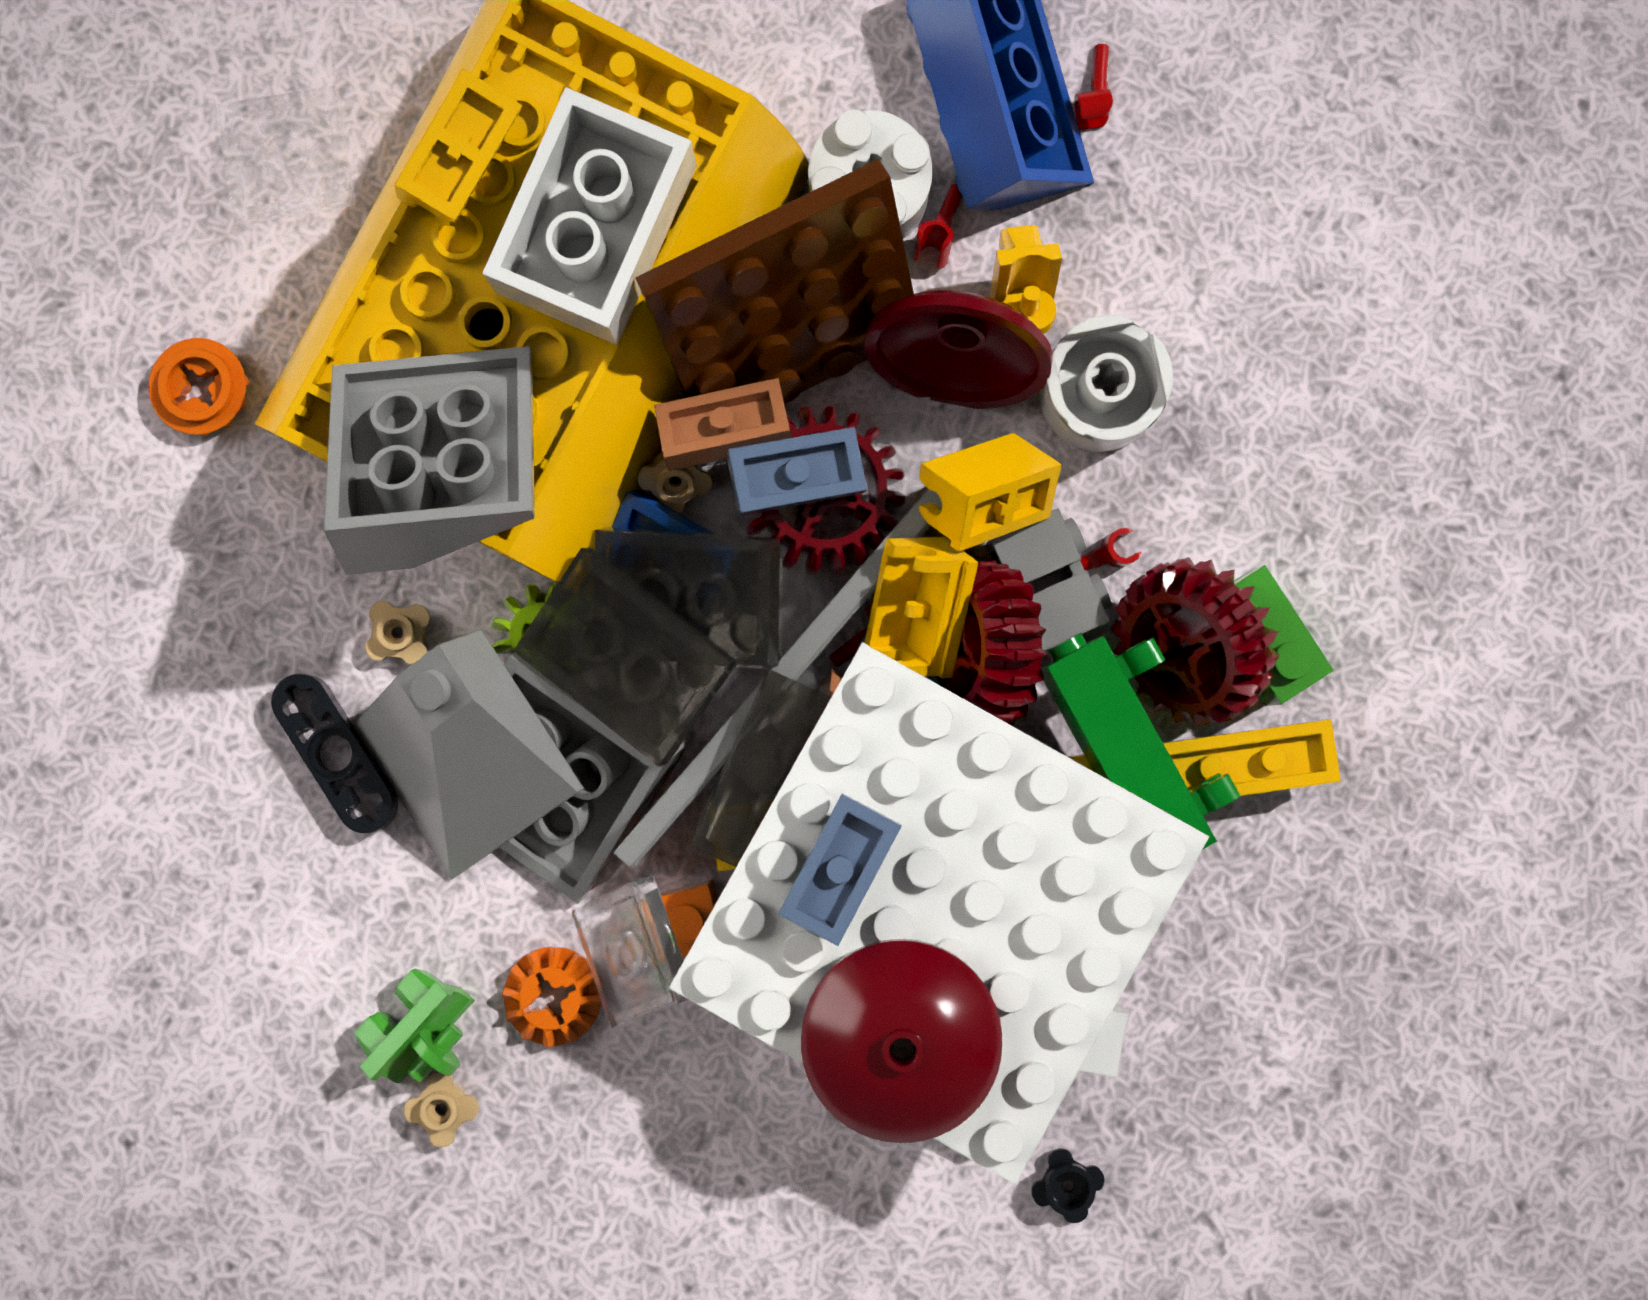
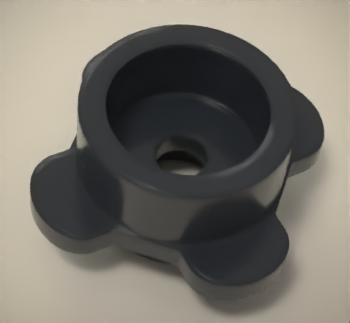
(1072, 1203)

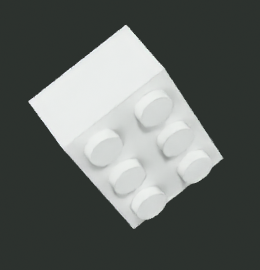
(591, 215)

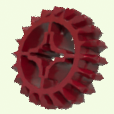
(871, 512)
(1197, 606)
(999, 645)

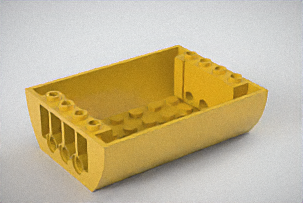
(419, 283)

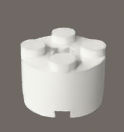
(872, 135)
(1123, 357)

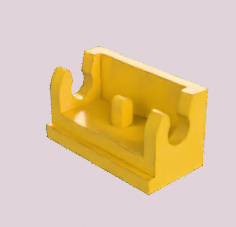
(457, 148)
(989, 490)
(921, 603)

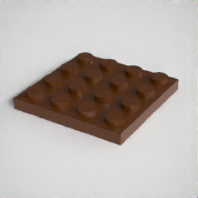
(784, 290)

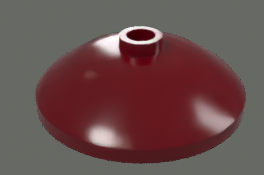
(958, 349)
(893, 994)

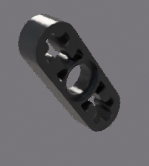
(309, 750)

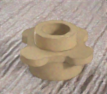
(656, 479)
(385, 619)
(459, 1109)

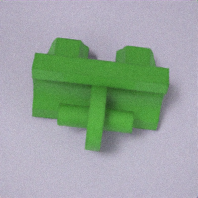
(423, 1035)

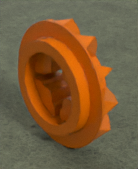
(171, 384)
(560, 968)

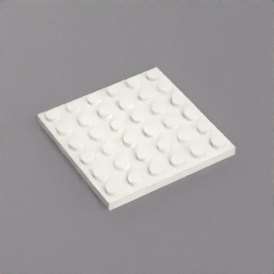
(999, 858)

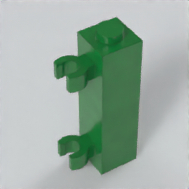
(1117, 733)

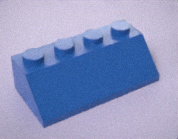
(1000, 100)

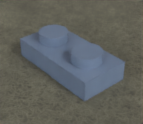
(796, 471)
(840, 869)

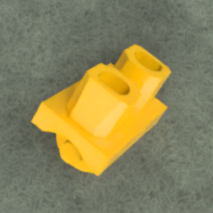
(1027, 274)

